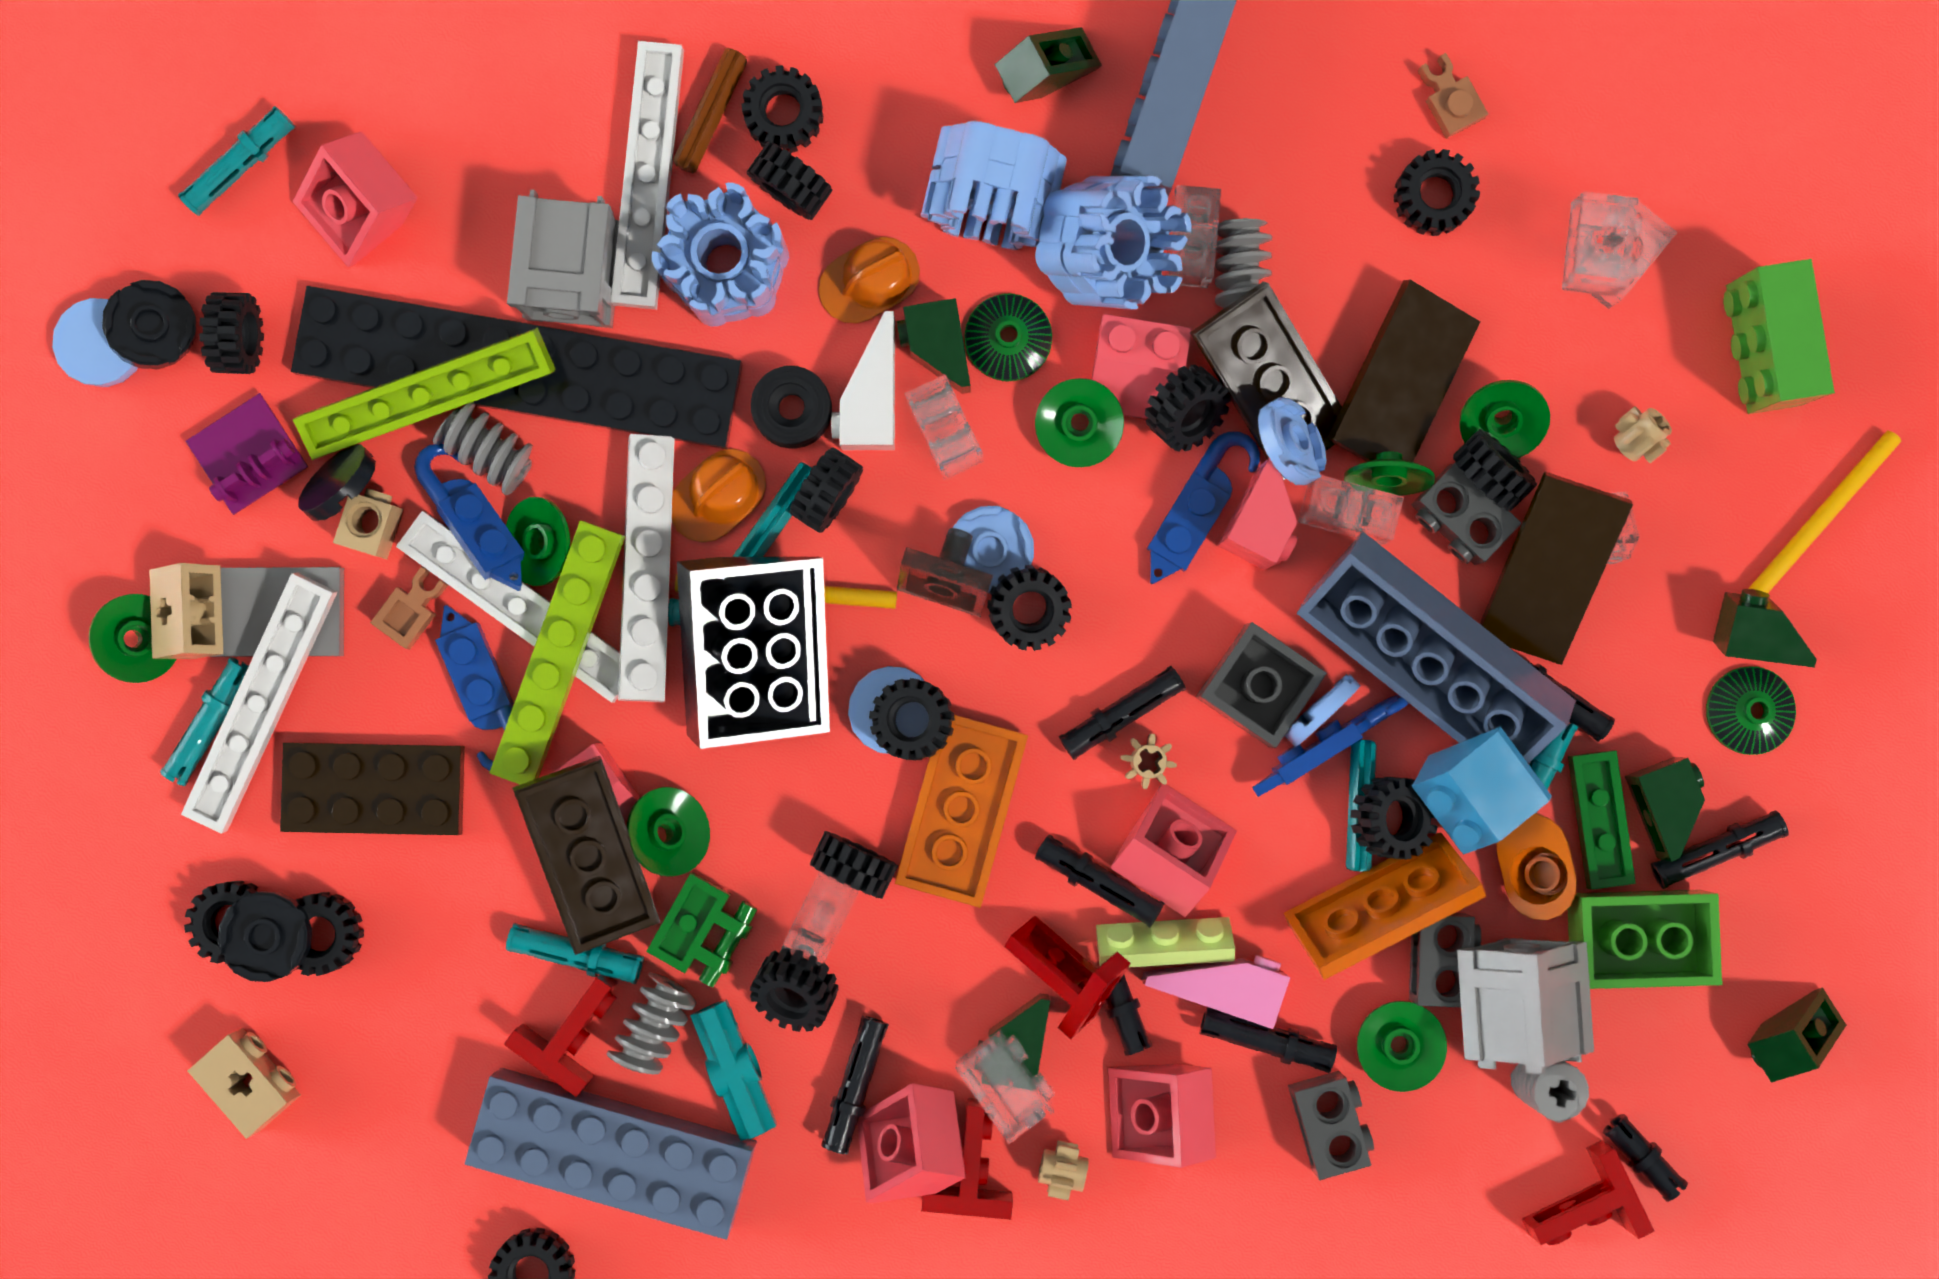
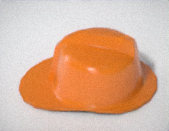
(869, 280)
(717, 495)
(1537, 868)

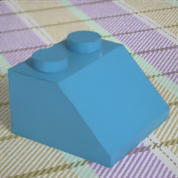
(1480, 789)

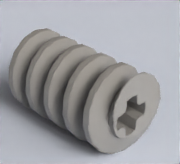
(1240, 258)
(484, 448)
(654, 1026)
(1556, 1094)

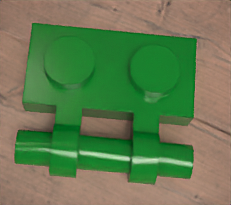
(689, 923)

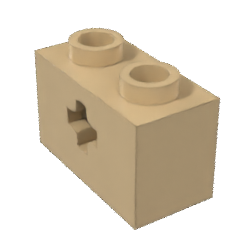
(186, 611)
(222, 1078)

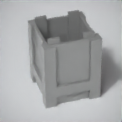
(563, 261)
(1525, 1003)

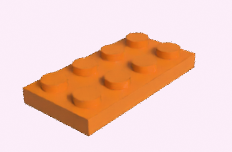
(962, 812)
(1383, 906)

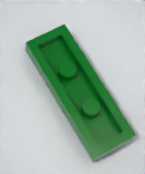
(1601, 820)

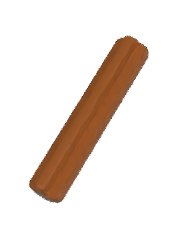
(710, 110)

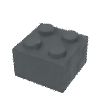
(1261, 685)

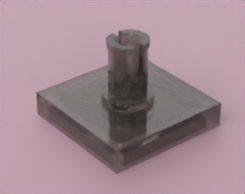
(945, 577)

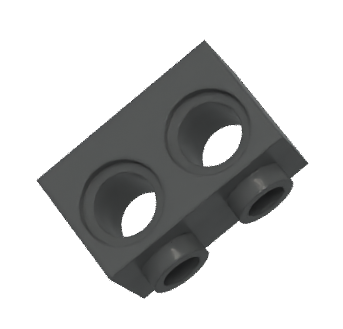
(1470, 507)
(1430, 960)
(1322, 1127)

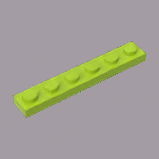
(424, 394)
(557, 653)

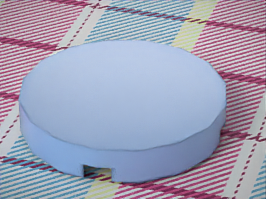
(83, 348)
(1290, 442)
(998, 541)
(1322, 710)
(910, 719)

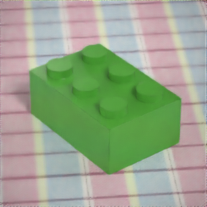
(1778, 337)
(1649, 937)

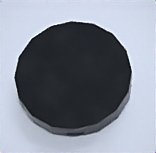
(149, 324)
(339, 477)
(265, 936)

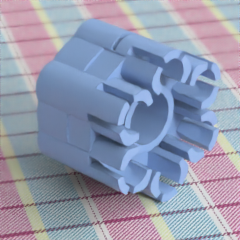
(992, 175)
(698, 229)
(1108, 241)

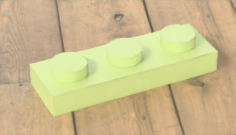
(1168, 942)

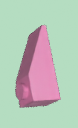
(1234, 987)

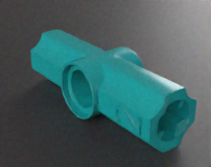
(733, 1070)

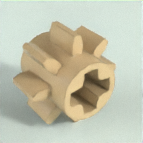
(1642, 434)
(1161, 762)
(1063, 1170)

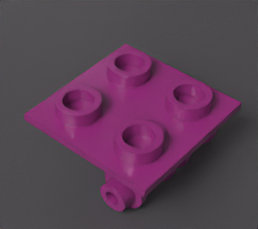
(246, 454)

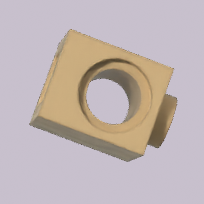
(350, 530)

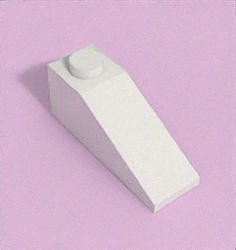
(868, 401)

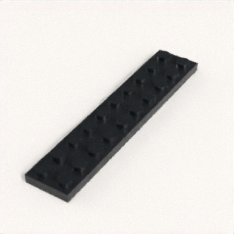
(594, 381)

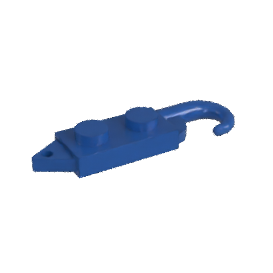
(1197, 507)
(472, 521)
(474, 674)
(1331, 740)

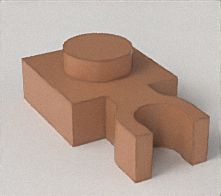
(1453, 103)
(406, 614)

